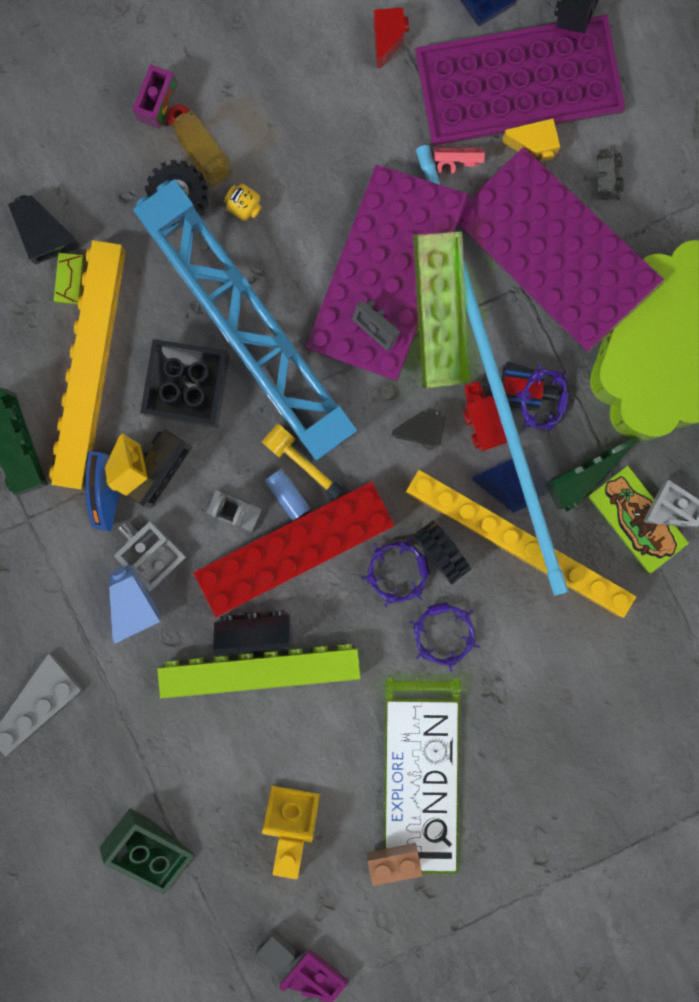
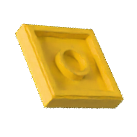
(291, 814)

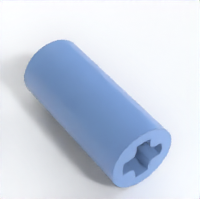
(287, 494)

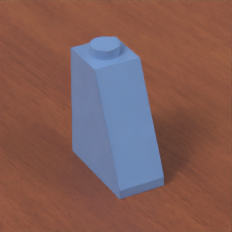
(130, 604)

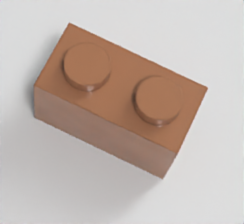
(394, 864)

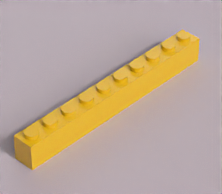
(88, 363)
(518, 542)

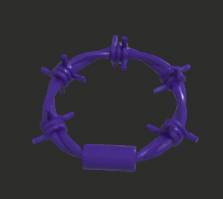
(562, 404)
(422, 564)
(439, 609)

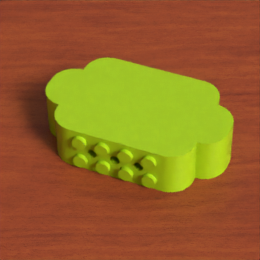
(652, 357)

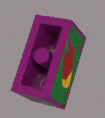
(155, 96)

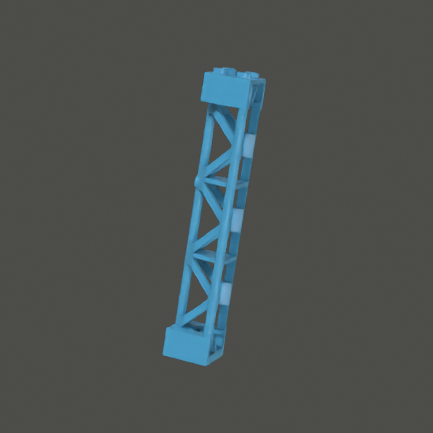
(164, 215)

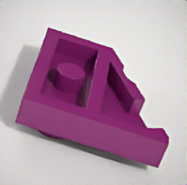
(314, 978)

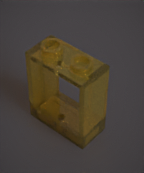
(202, 148)

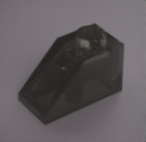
(423, 428)

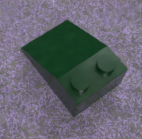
(145, 852)

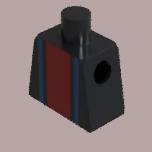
(515, 379)

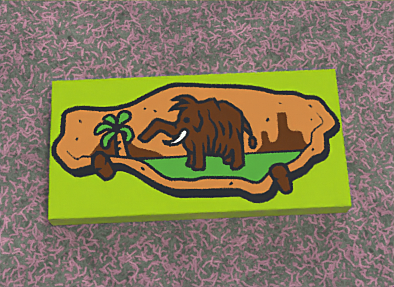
(624, 506)

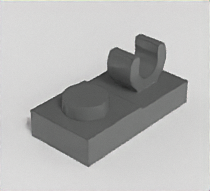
(375, 324)

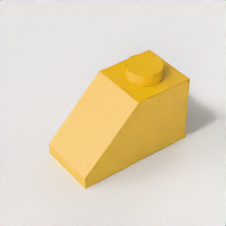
(537, 138)
(125, 466)

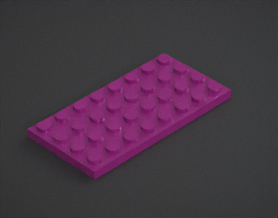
(517, 80)
(557, 250)
(381, 268)

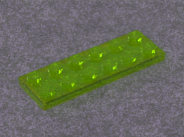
(441, 309)

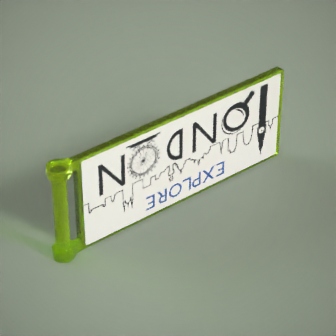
(423, 773)

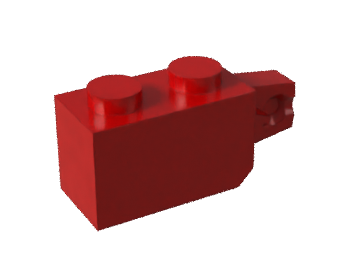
(484, 419)

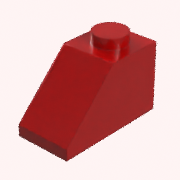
(388, 32)

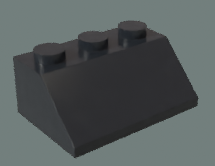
(160, 465)
(252, 632)

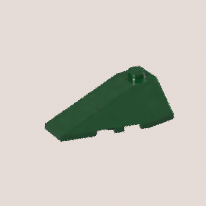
(579, 481)

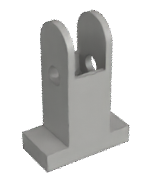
(234, 511)

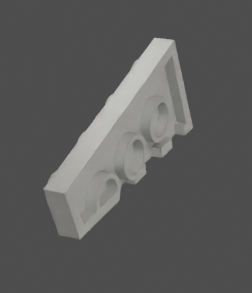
(39, 701)

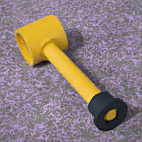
(280, 442)

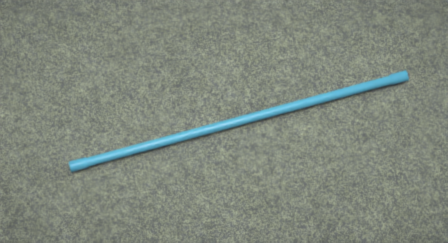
(554, 573)

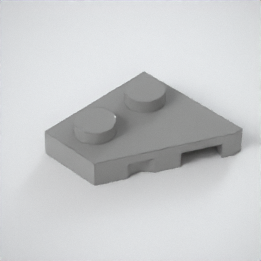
(673, 507)

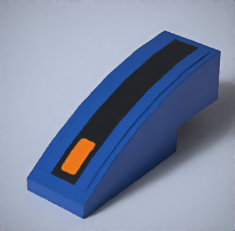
(99, 496)

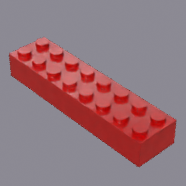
(293, 549)

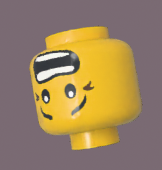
(243, 202)

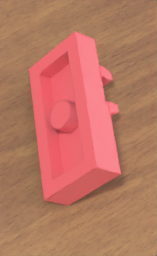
(468, 156)

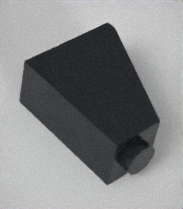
(40, 231)

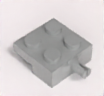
(149, 553)

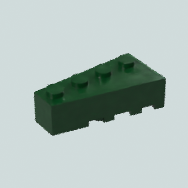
(17, 449)

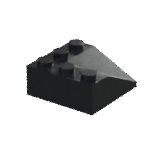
(185, 383)

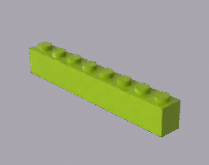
(258, 672)

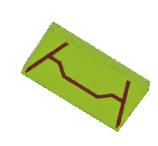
(68, 278)

